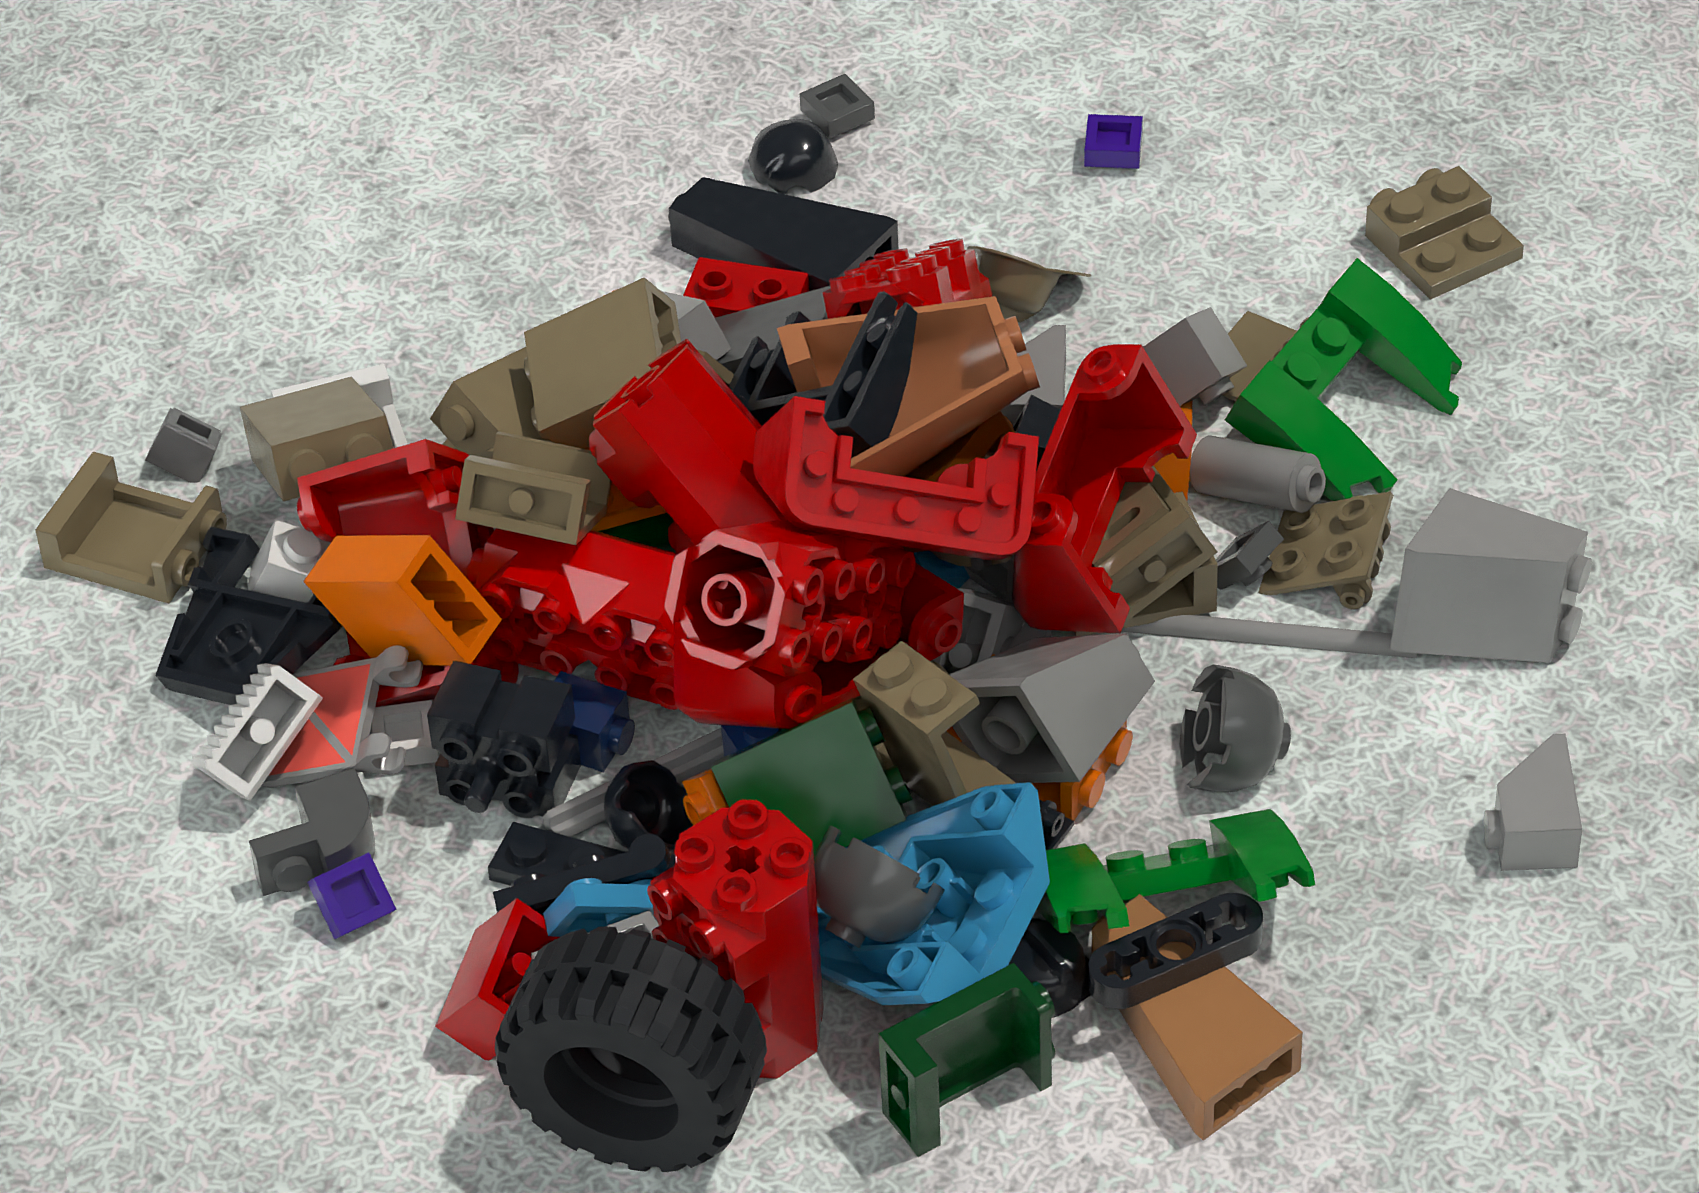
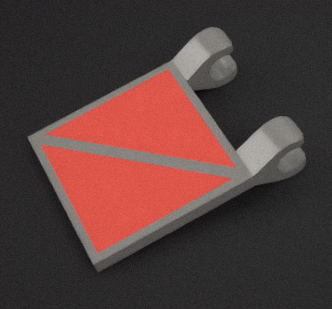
(340, 726)

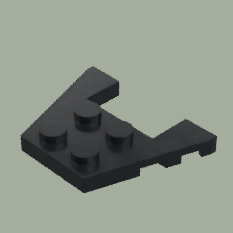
(235, 628)

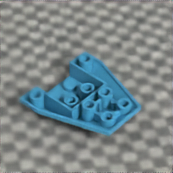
(994, 874)

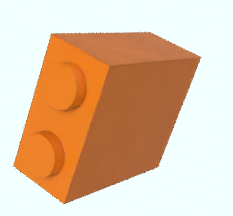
(403, 595)

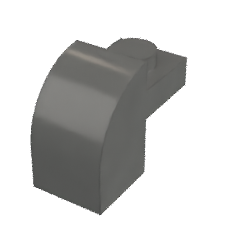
(332, 832)

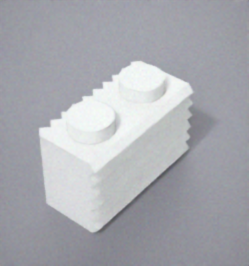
(257, 730)

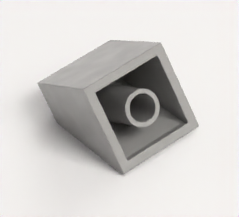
(1490, 583)
(1052, 704)

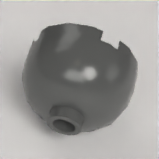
(1236, 720)
(869, 892)

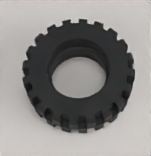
(631, 1049)

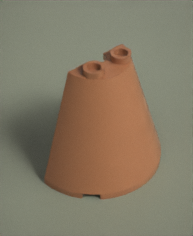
(957, 378)

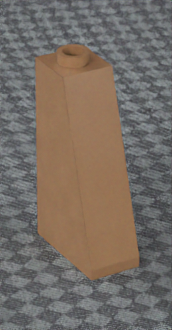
(1208, 1038)

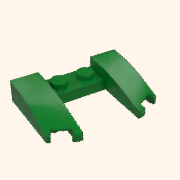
(1355, 316)
(1247, 848)

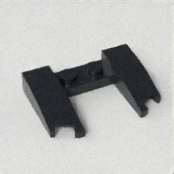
(866, 390)

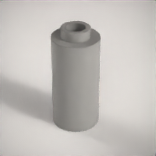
(1256, 473)

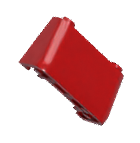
(1107, 434)
(399, 494)
(967, 511)
(764, 699)

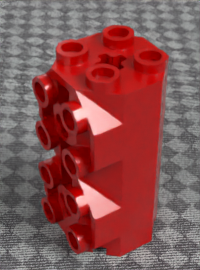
(930, 278)
(683, 446)
(787, 597)
(581, 605)
(750, 907)

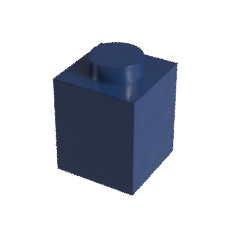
(600, 721)

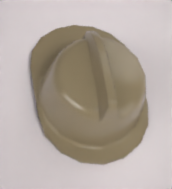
(1016, 282)

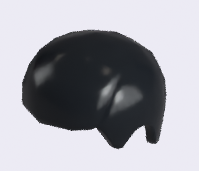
(793, 155)
(646, 801)

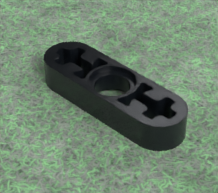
(1161, 974)

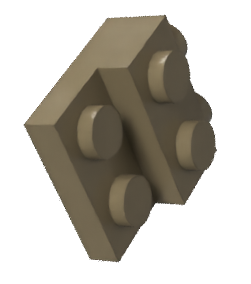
(1440, 231)

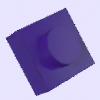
(1113, 141)
(351, 895)

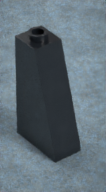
(777, 230)

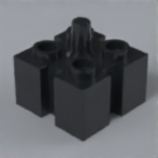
(503, 740)

